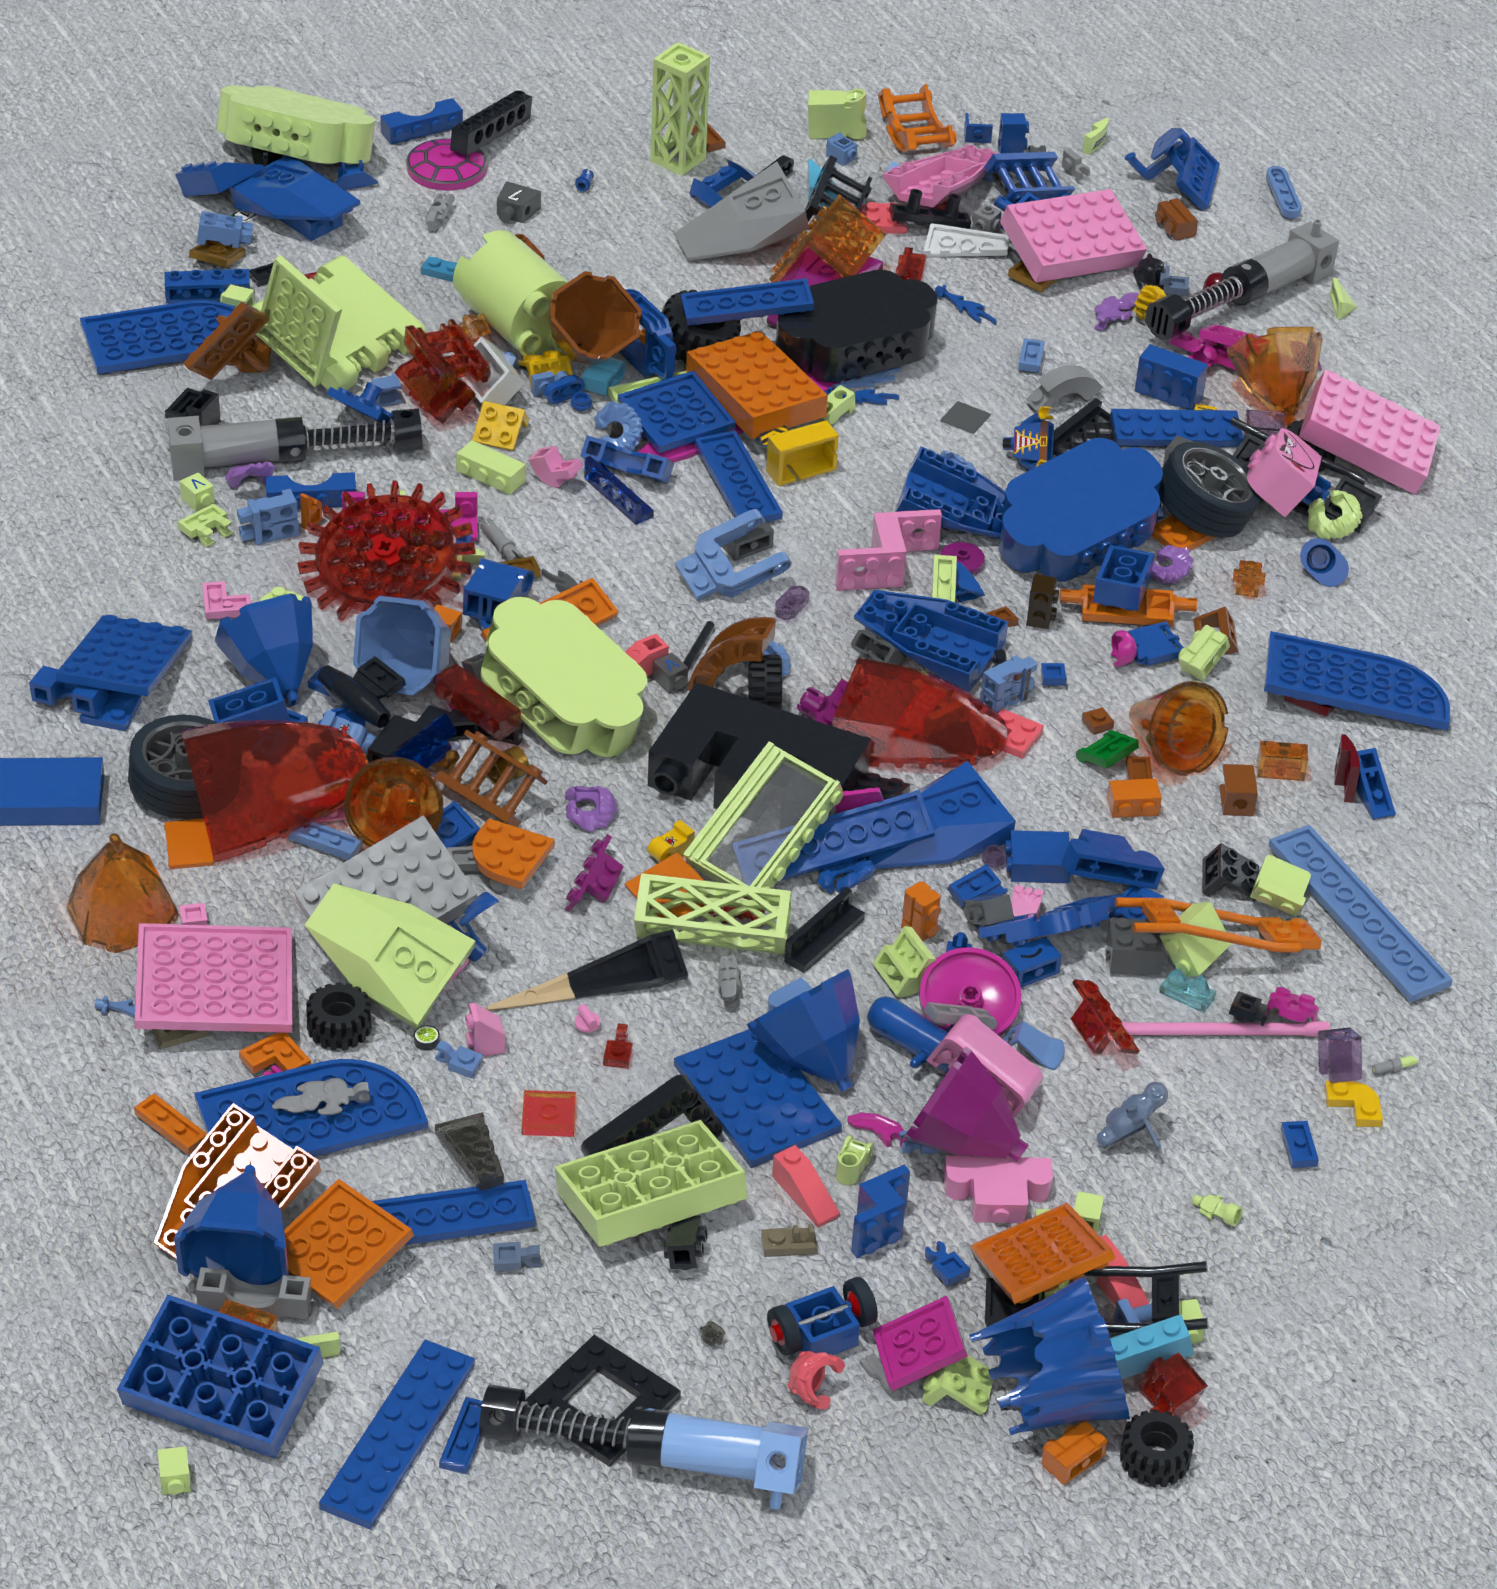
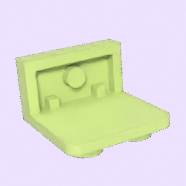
(1281, 885)
(963, 1381)

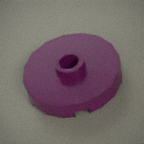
(967, 554)

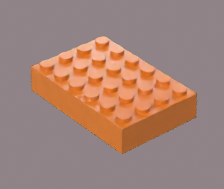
(758, 383)

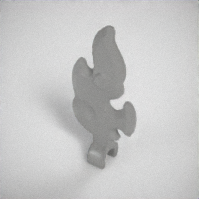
(331, 1091)

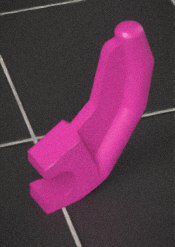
(882, 1126)

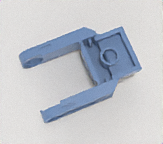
(711, 571)

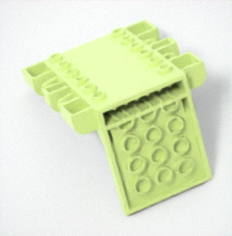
(332, 322)

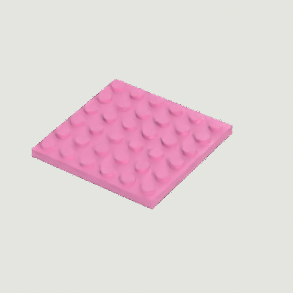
(214, 978)

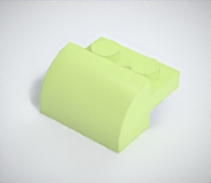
(904, 963)

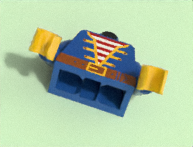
(1032, 440)

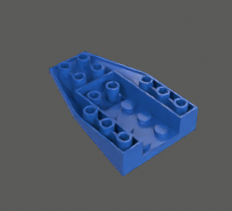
(292, 192)
(964, 496)
(936, 633)
(964, 822)

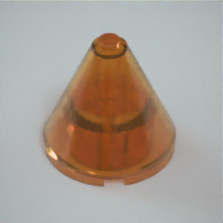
(1182, 726)
(389, 797)

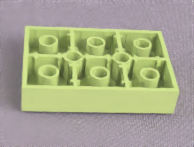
(650, 1183)

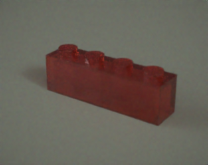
(477, 702)

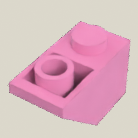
(485, 1031)

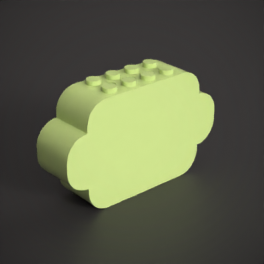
(295, 124)
(564, 676)

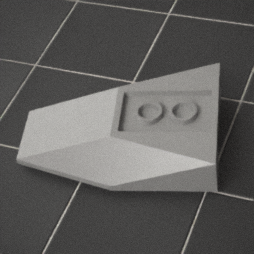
(746, 219)

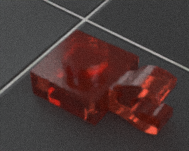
(618, 1051)

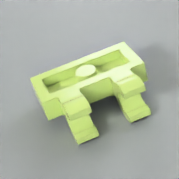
(203, 521)

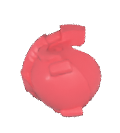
(808, 1374)

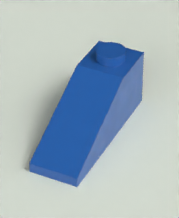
(1373, 786)

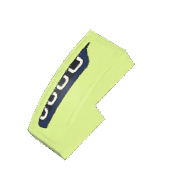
(1096, 137)

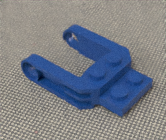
(659, 351)

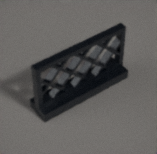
(1076, 425)

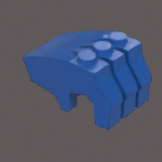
(1319, 491)

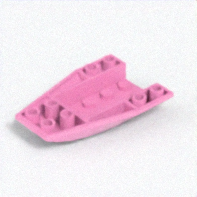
(939, 174)

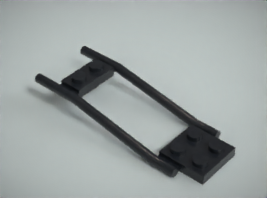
(1351, 481)
(1165, 1295)

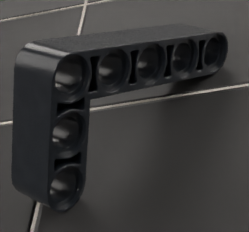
(652, 1114)

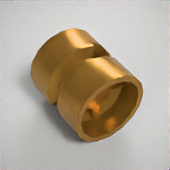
(500, 765)

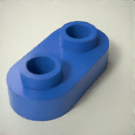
(563, 389)

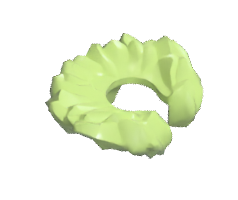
(1342, 525)

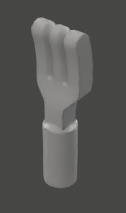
(875, 1369)

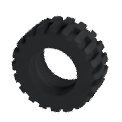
(695, 336)

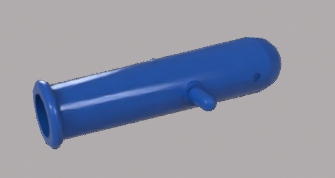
(907, 1029)

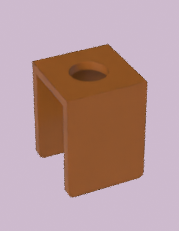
(1239, 791)

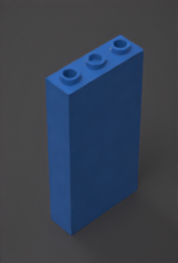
(51, 791)

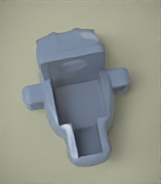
(1134, 1116)

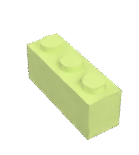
(491, 467)

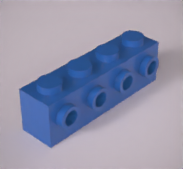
(203, 284)

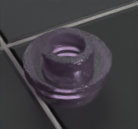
(993, 856)

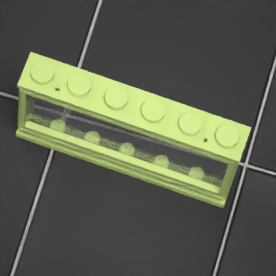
(764, 821)

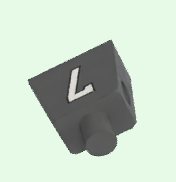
(517, 202)

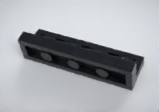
(822, 932)

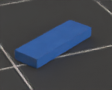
(463, 1438)

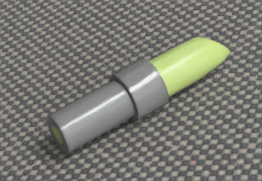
(1394, 1064)

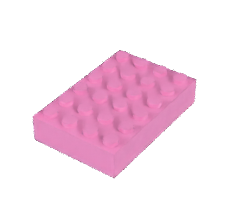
(1073, 235)
(1370, 431)

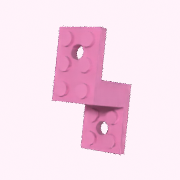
(887, 556)

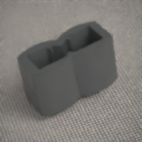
(876, 649)

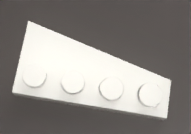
(956, 241)

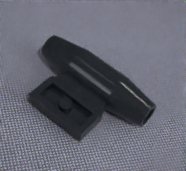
(363, 691)

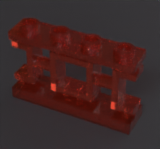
(442, 370)

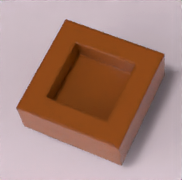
(1097, 720)

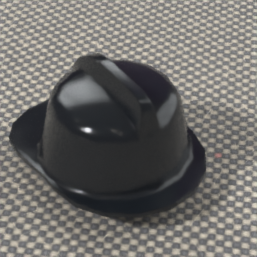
(1149, 272)

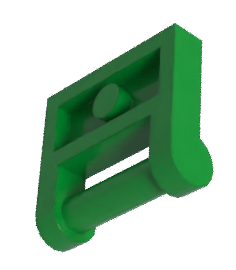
(1108, 749)

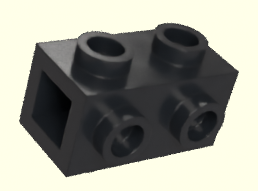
(685, 1243)

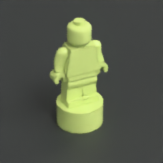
(1212, 1206)

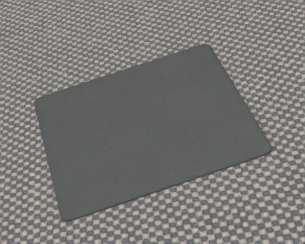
(965, 417)

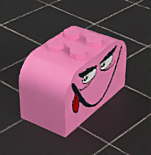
(1283, 470)

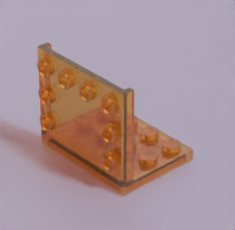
(839, 237)

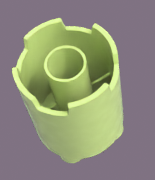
(511, 290)

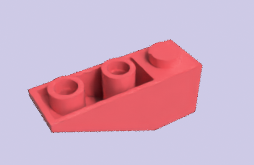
(646, 651)

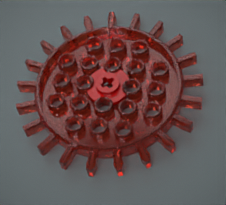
(386, 550)

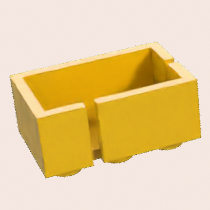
(805, 450)

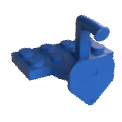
(1191, 160)

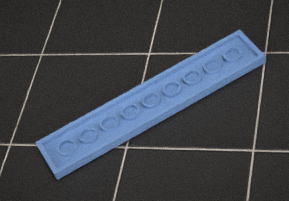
(1362, 914)

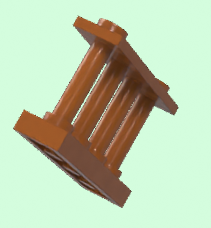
(489, 801)

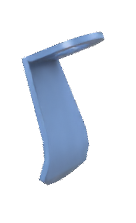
(1042, 1047)

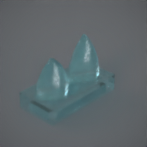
(1189, 992)

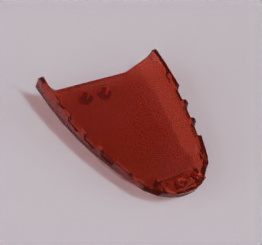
(917, 717)
(267, 779)

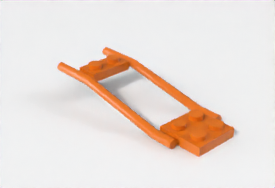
(1278, 934)

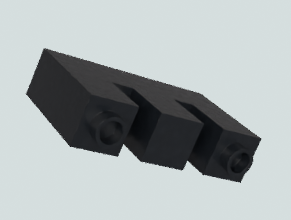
(730, 734)

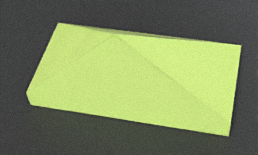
(1340, 299)

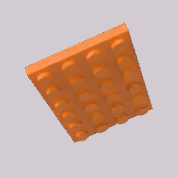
(1042, 1253)

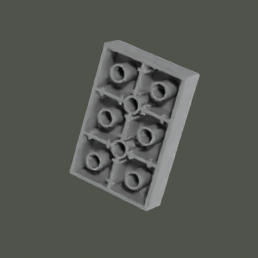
(402, 867)

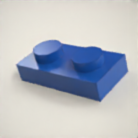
(1299, 1144)

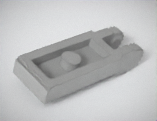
(949, 1014)

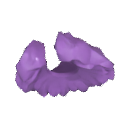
(259, 470)
(1177, 570)
(599, 817)

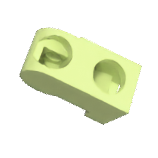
(838, 405)

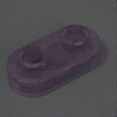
(792, 602)

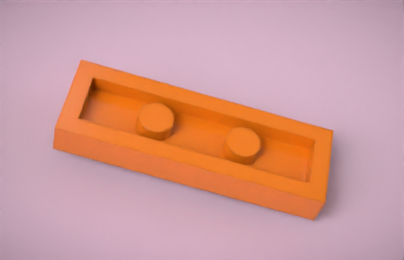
(170, 1123)

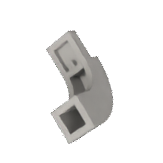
(1061, 382)

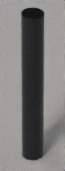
(697, 646)

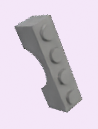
(285, 1298)

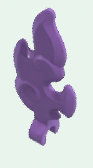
(1111, 309)

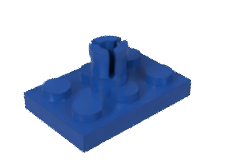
(363, 404)

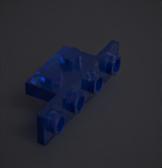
(429, 744)

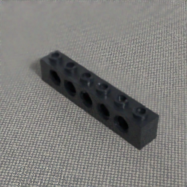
(491, 123)

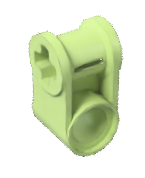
(852, 1160)

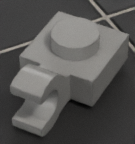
(1072, 164)

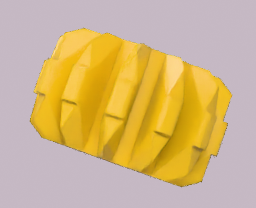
(1146, 297)

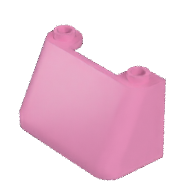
(1006, 1065)

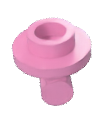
(586, 1020)

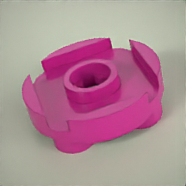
(1292, 1005)

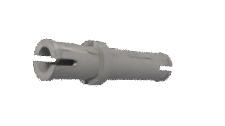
(506, 547)

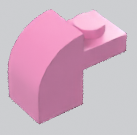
(551, 468)

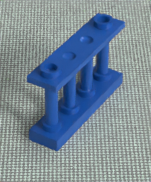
(1033, 163)

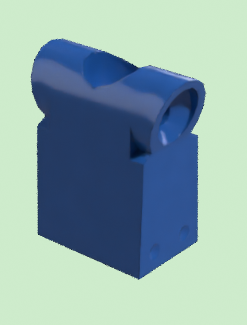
(493, 585)

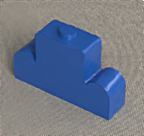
(1111, 859)

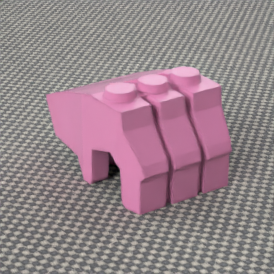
(1026, 900)

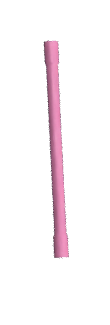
(1308, 1028)

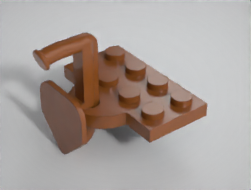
(233, 344)

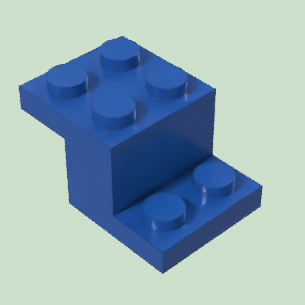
(880, 1211)

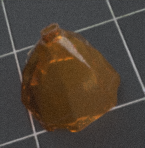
(1278, 366)
(116, 894)

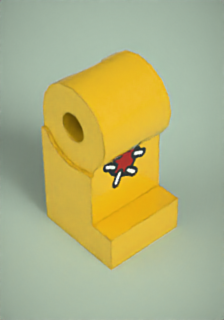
(671, 842)

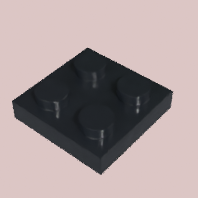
(889, 787)

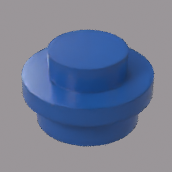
(581, 401)

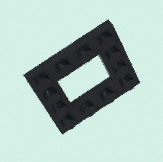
(619, 1368)

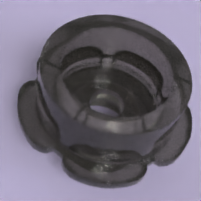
(712, 1333)

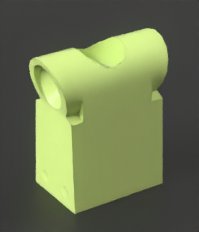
(837, 112)

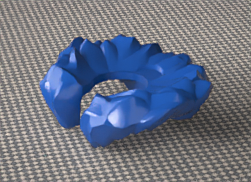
(855, 871)

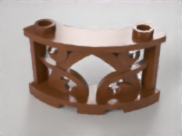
(735, 644)

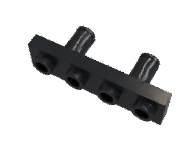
(923, 215)

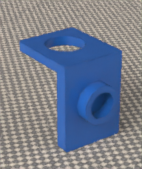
(977, 132)

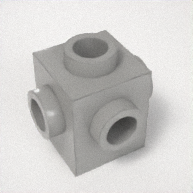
(987, 219)

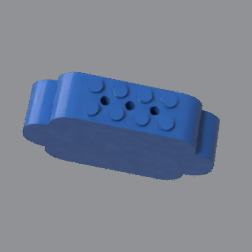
(1077, 506)

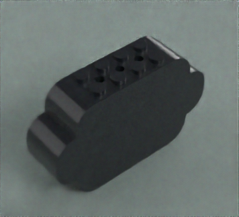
(860, 326)

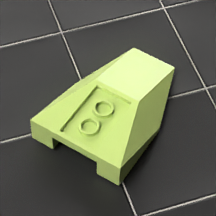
(389, 949)

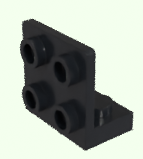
(1228, 867)

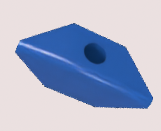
(353, 176)
(966, 585)

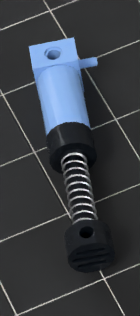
(663, 1439)

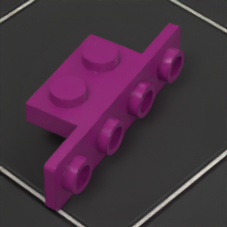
(598, 876)

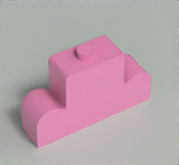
(998, 1185)

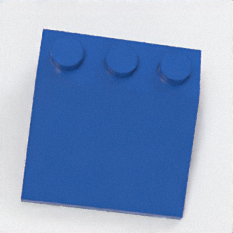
(213, 176)

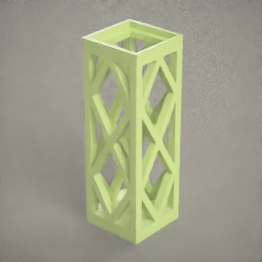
(680, 64)
(714, 896)

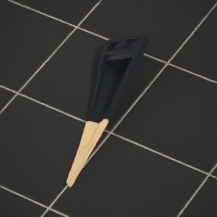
(637, 966)

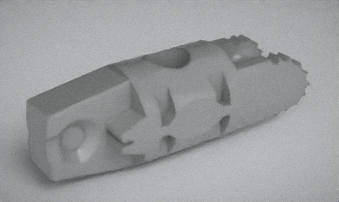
(438, 211)
(729, 982)

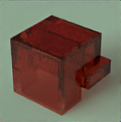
(1172, 1385)

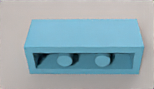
(1142, 1346)

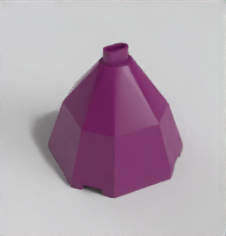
(968, 1115)

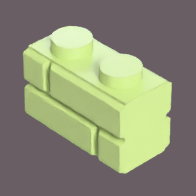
(1203, 652)

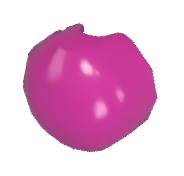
(1123, 648)

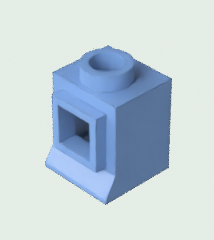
(841, 148)
(389, 394)

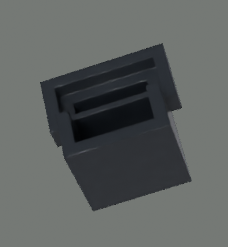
(196, 403)

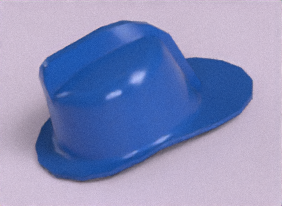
(1324, 562)

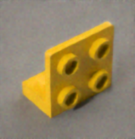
(549, 361)
(499, 425)

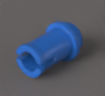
(583, 182)

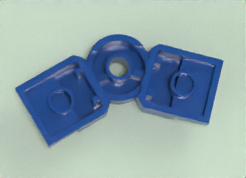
(1061, 919)

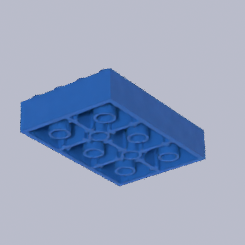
(220, 1376)

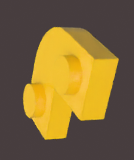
(1360, 1097)

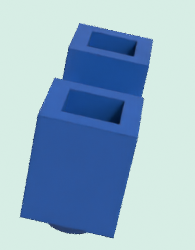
(48, 691)

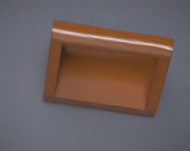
(1222, 619)

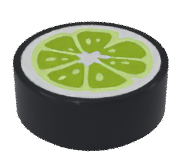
(426, 1037)

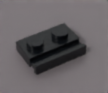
(1247, 1008)

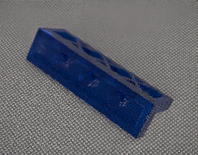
(616, 492)

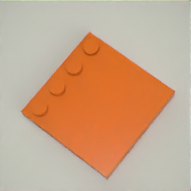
(342, 1242)

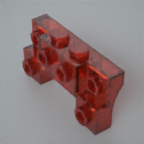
(431, 400)

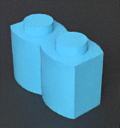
(604, 375)

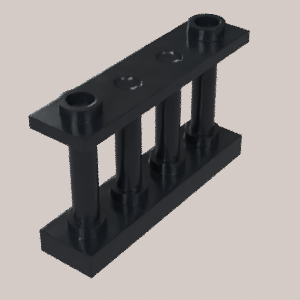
(824, 183)

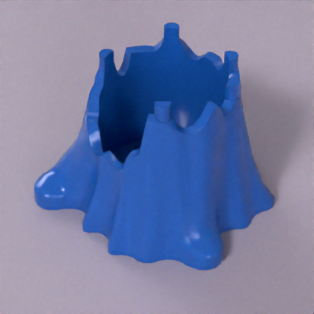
(1061, 1361)

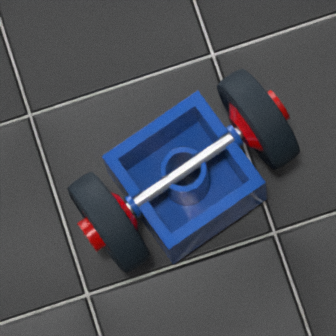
(823, 1319)

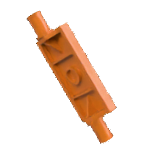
(1155, 607)

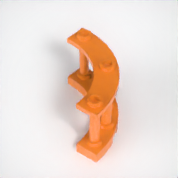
(907, 138)

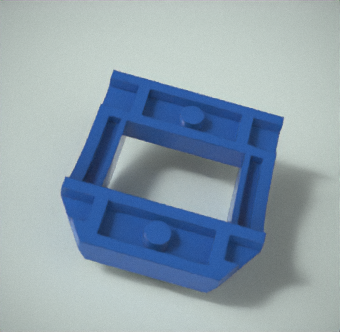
(708, 188)

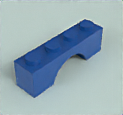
(401, 127)
(628, 461)
(327, 492)

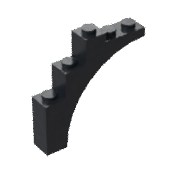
(401, 730)

